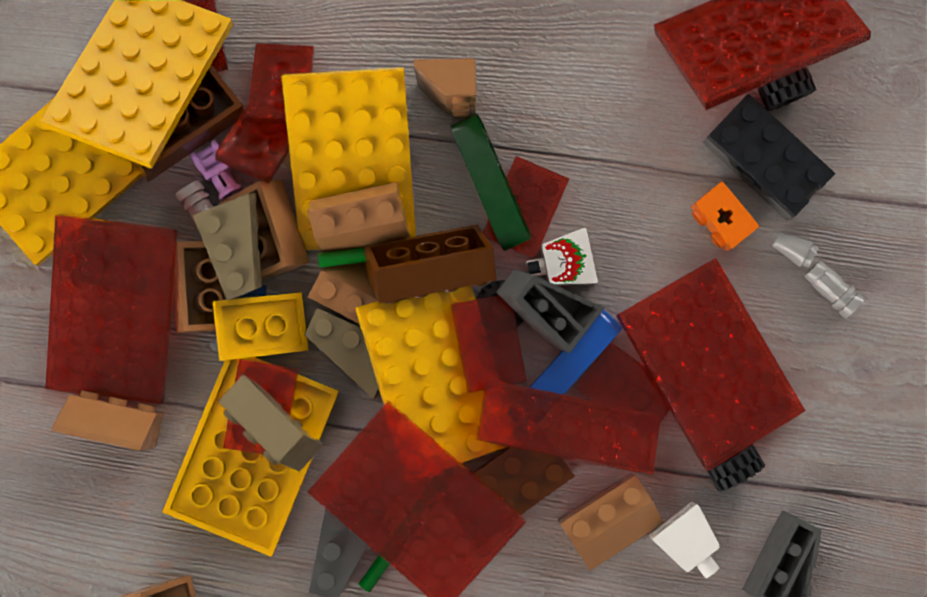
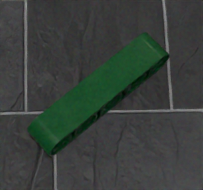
(490, 182)

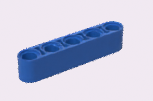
(569, 367)

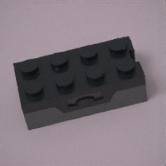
(768, 157)

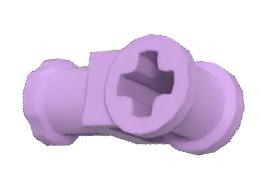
(215, 171)

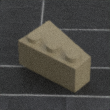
(232, 244)
(345, 347)
(268, 424)

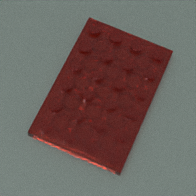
(745, 44)
(110, 308)
(710, 364)
(416, 504)

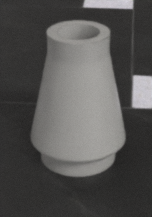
(796, 249)

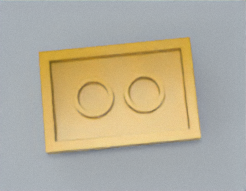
(260, 326)

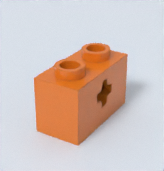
(738, 223)

